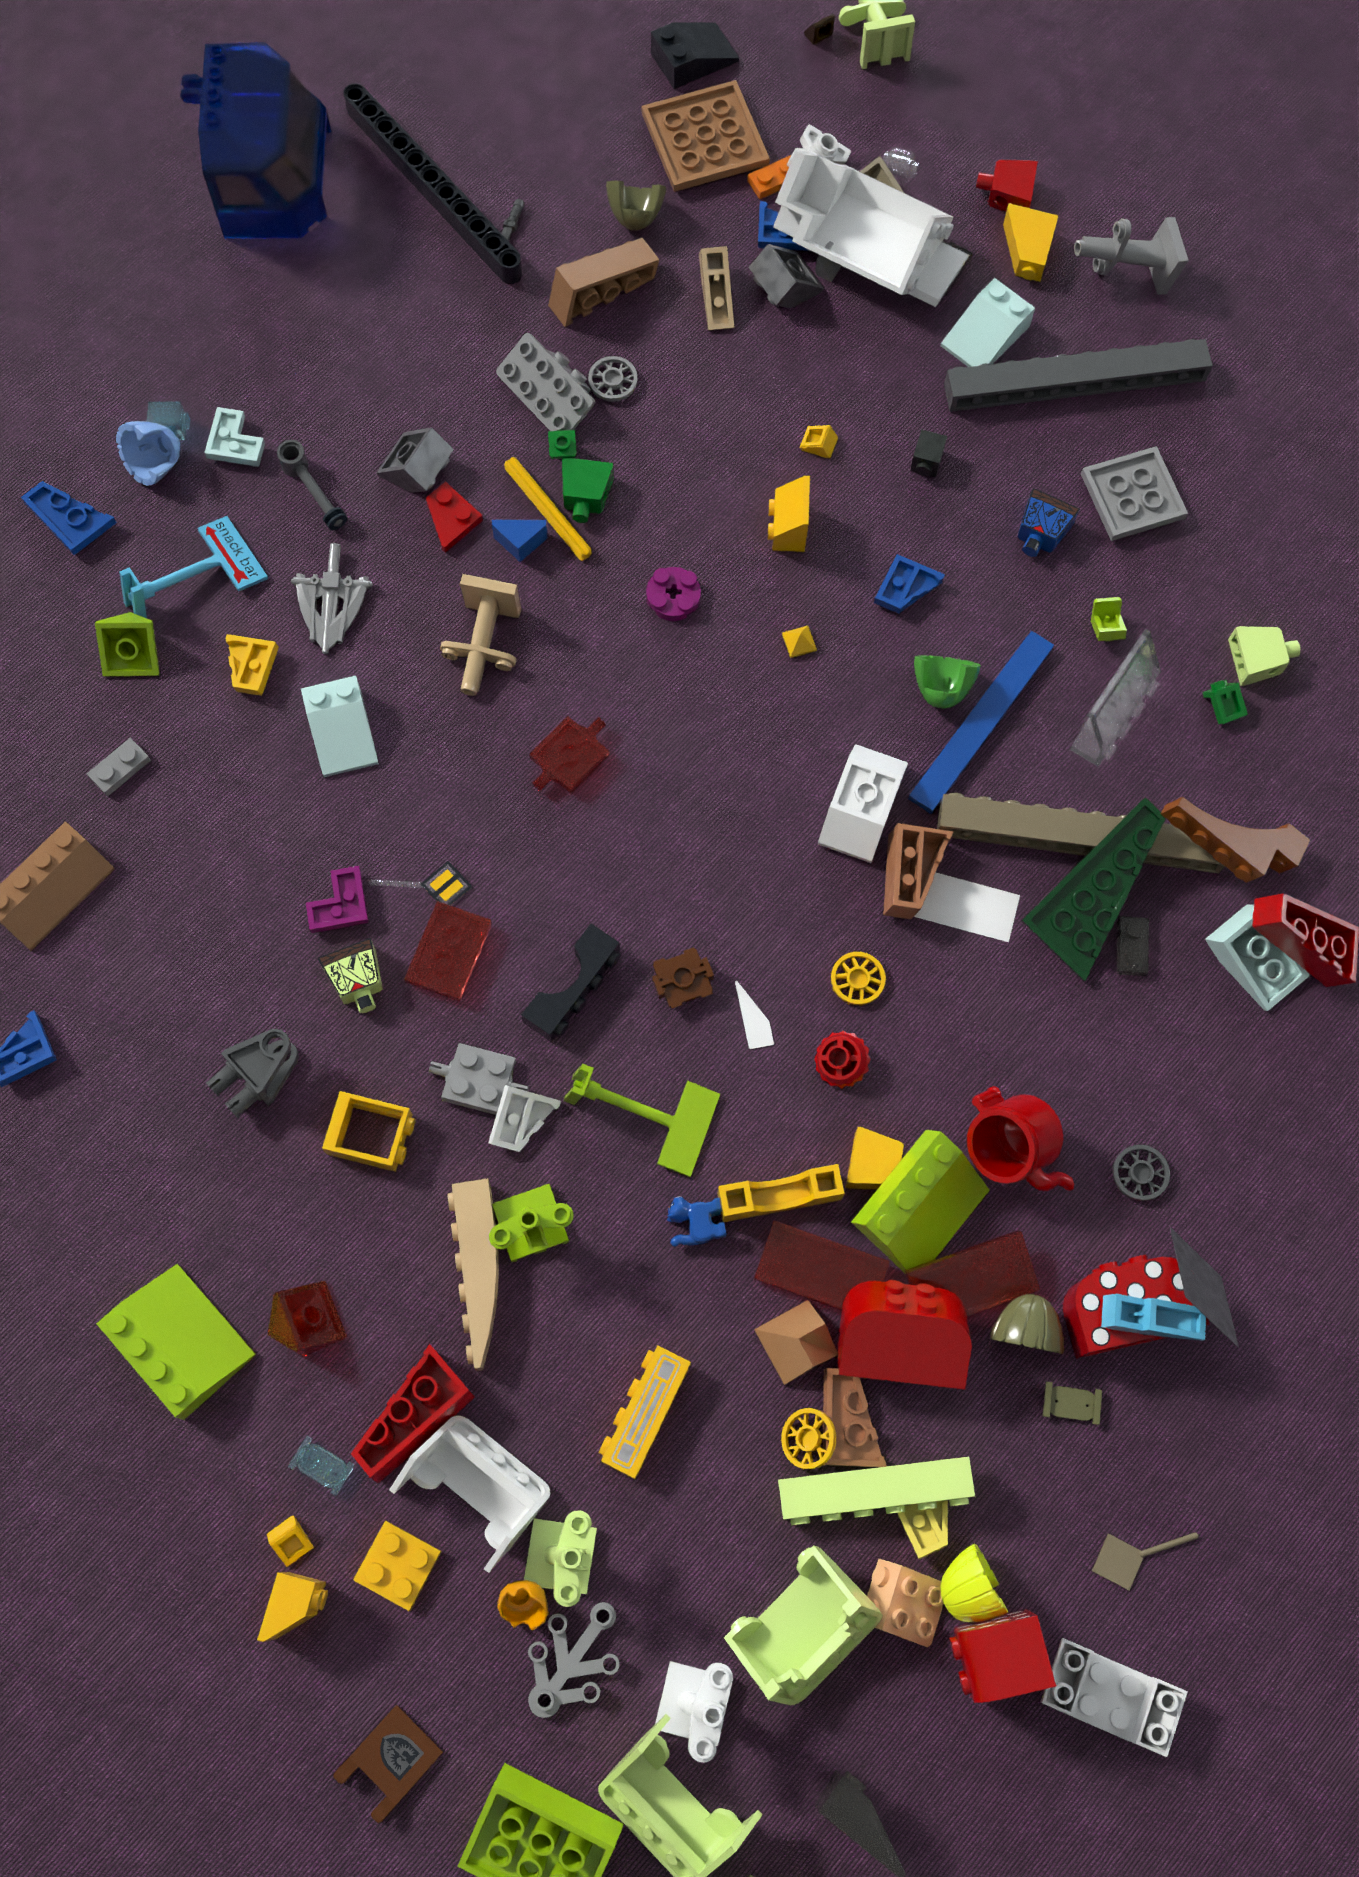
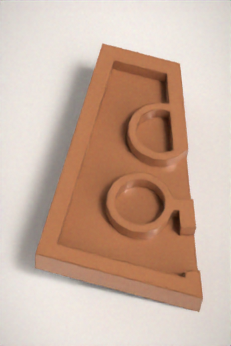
(847, 1408)

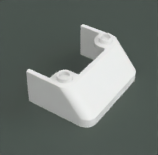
(482, 1476)

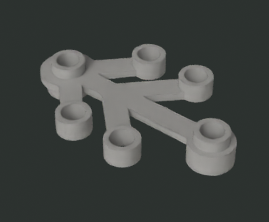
(569, 1664)

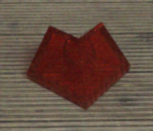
(305, 1318)

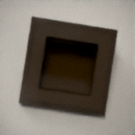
(820, 29)

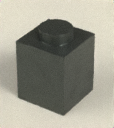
(928, 453)

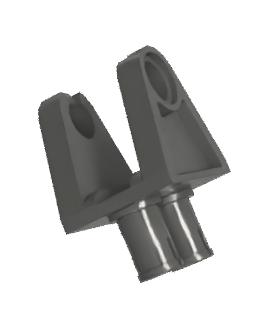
(260, 1068)

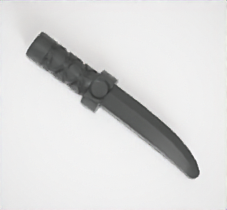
(510, 225)

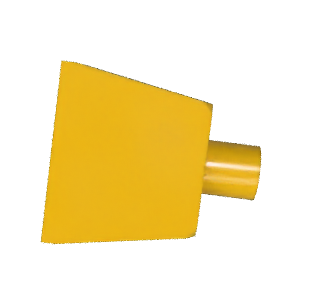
(872, 1159)

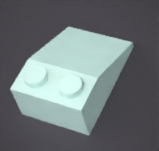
(989, 325)
(339, 726)
(1255, 960)

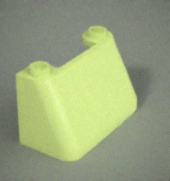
(804, 1630)

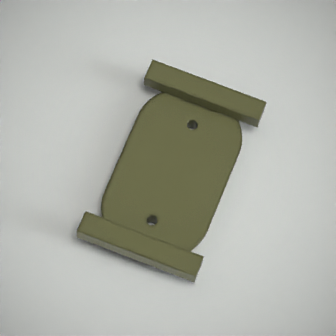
(1072, 1403)

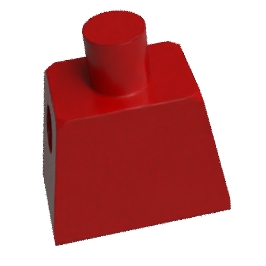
(1009, 184)

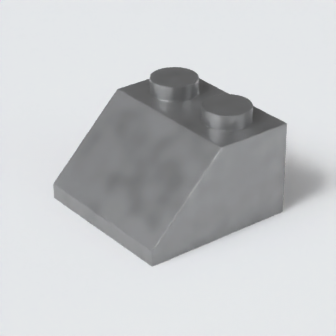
(784, 276)
(416, 460)

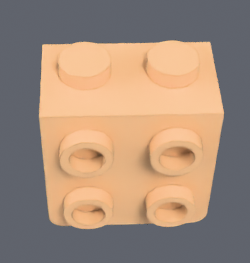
(907, 1602)

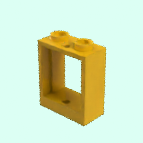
(339, 1124)

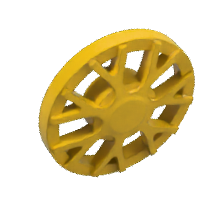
(808, 1438)

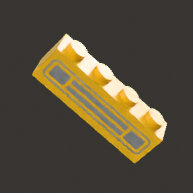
(645, 1412)

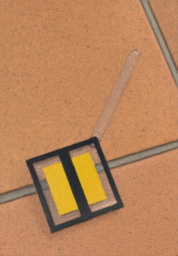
(443, 885)

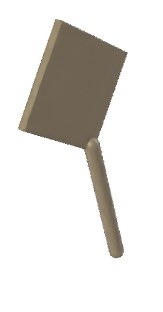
(1121, 1561)

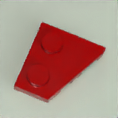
(451, 515)

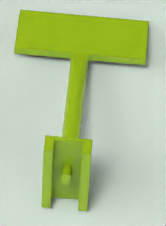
(686, 1127)

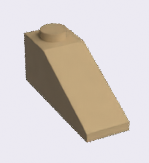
(716, 287)

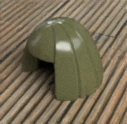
(634, 206)
(1032, 1322)

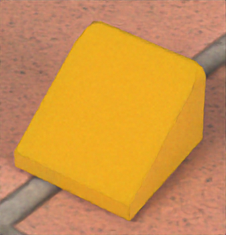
(819, 440)
(289, 1541)

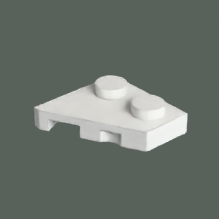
(519, 1117)

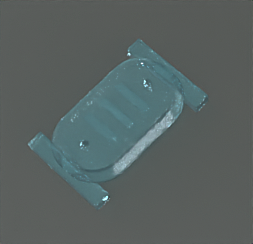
(321, 1465)

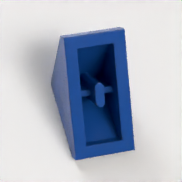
(520, 536)

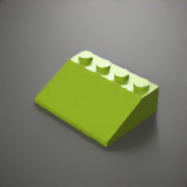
(922, 1202)
(176, 1341)
(537, 1832)

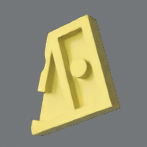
(926, 1528)

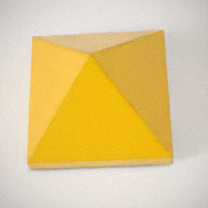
(799, 641)

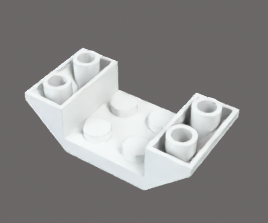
(862, 803)
(1114, 1697)

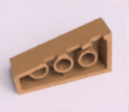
(600, 278)

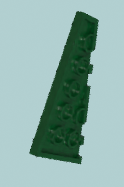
(1087, 901)

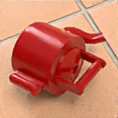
(1016, 1140)

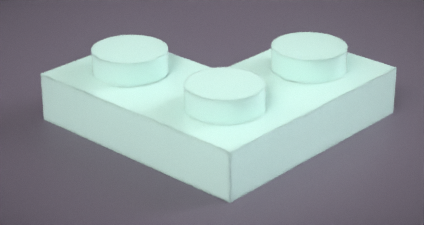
(228, 444)

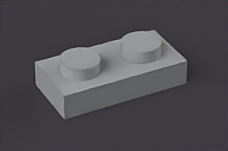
(118, 767)

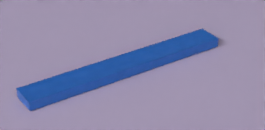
(981, 722)

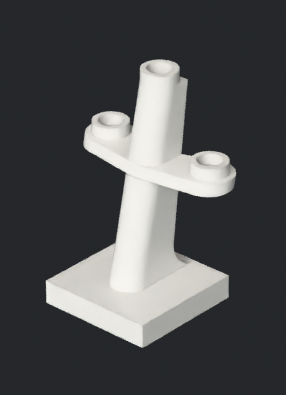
(696, 1705)

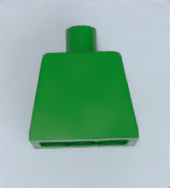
(585, 486)

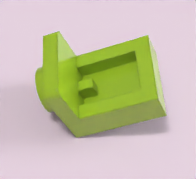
(1107, 619)

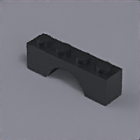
(550, 1012)

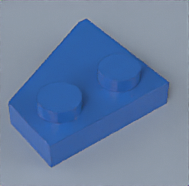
(770, 235)
(906, 584)

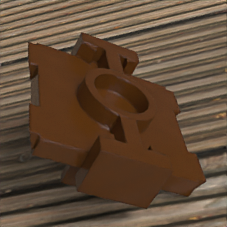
(682, 978)

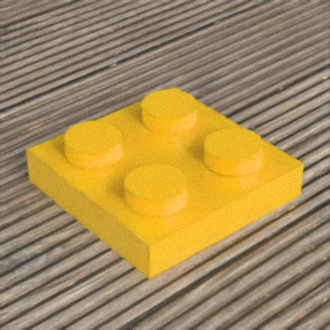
(397, 1565)

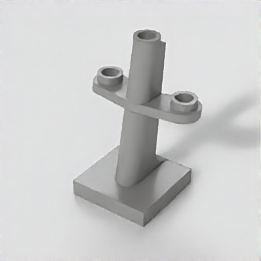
(1163, 254)

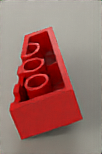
(1309, 937)

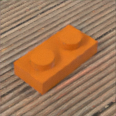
(769, 178)

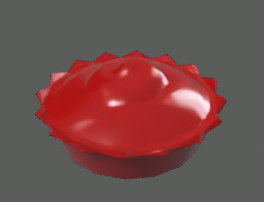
(847, 1053)

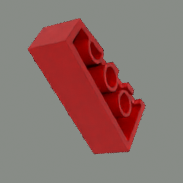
(412, 1415)

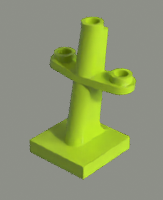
(530, 1223)

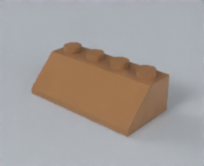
(50, 885)

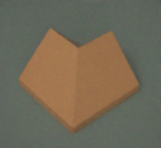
(796, 1341)

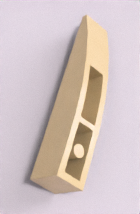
(478, 1263)

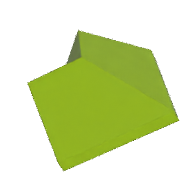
(127, 646)

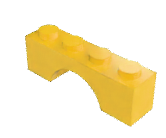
(793, 1192)

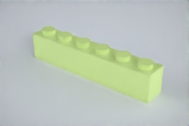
(876, 1488)

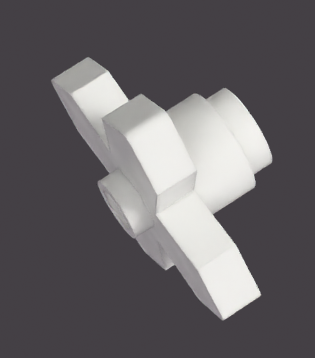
(823, 145)

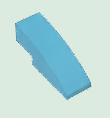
(1153, 1317)

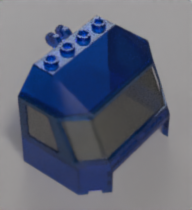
(259, 141)

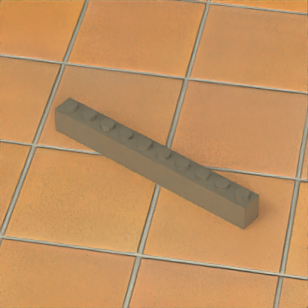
(1059, 830)

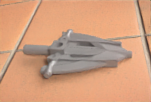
(330, 627)

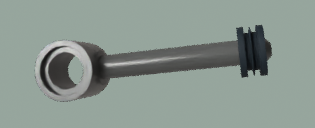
(333, 517)

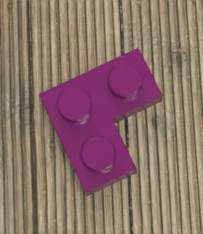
(346, 907)

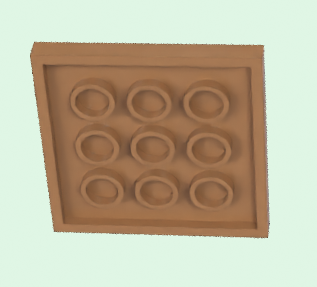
(705, 135)

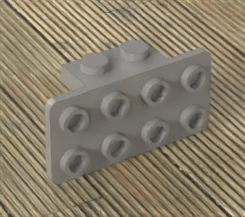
(546, 384)

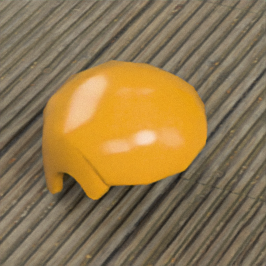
(523, 1604)

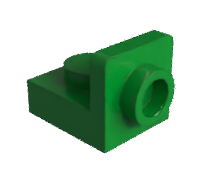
(562, 444)
(1226, 701)

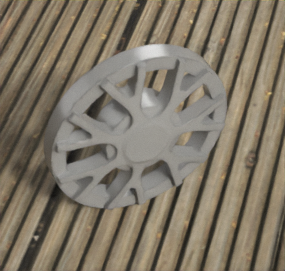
(612, 378)

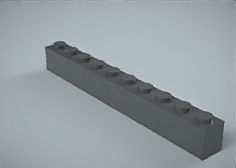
(1077, 374)

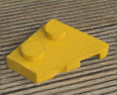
(250, 663)

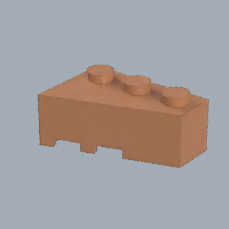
(911, 867)

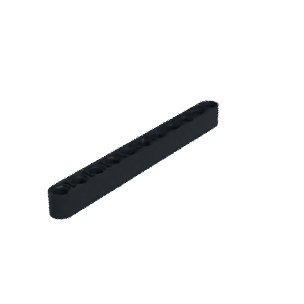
(433, 184)

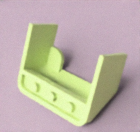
(667, 1814)

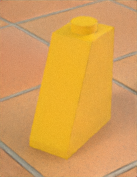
(1029, 239)

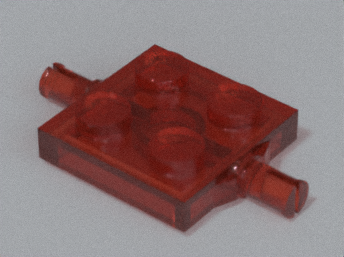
(569, 754)

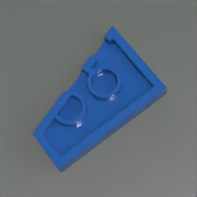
(67, 518)

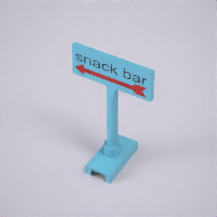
(228, 551)

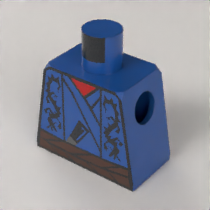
(1045, 522)

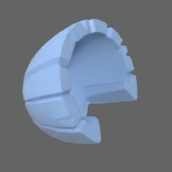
(147, 450)

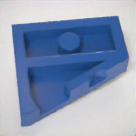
(25, 1051)

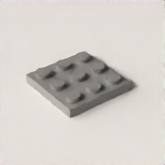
(1134, 493)

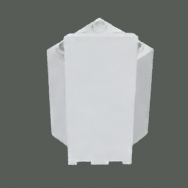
(871, 226)

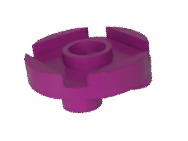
(673, 578)

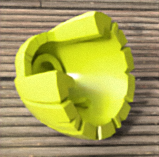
(969, 1588)

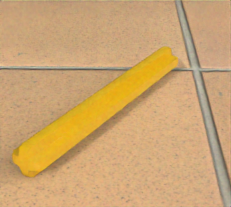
(548, 509)

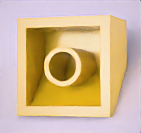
(790, 516)
(291, 1604)

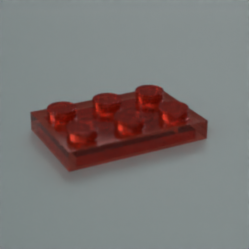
(448, 951)

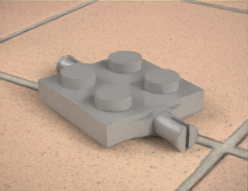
(476, 1078)

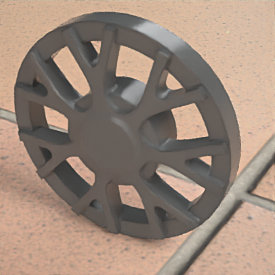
(1141, 1173)

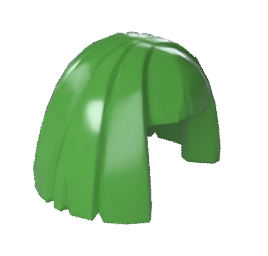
(944, 680)

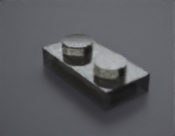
(1132, 946)

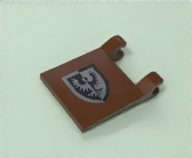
(393, 1758)

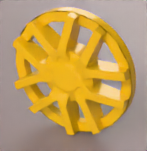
(858, 978)

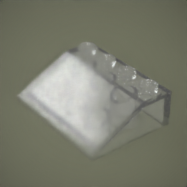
(1119, 702)

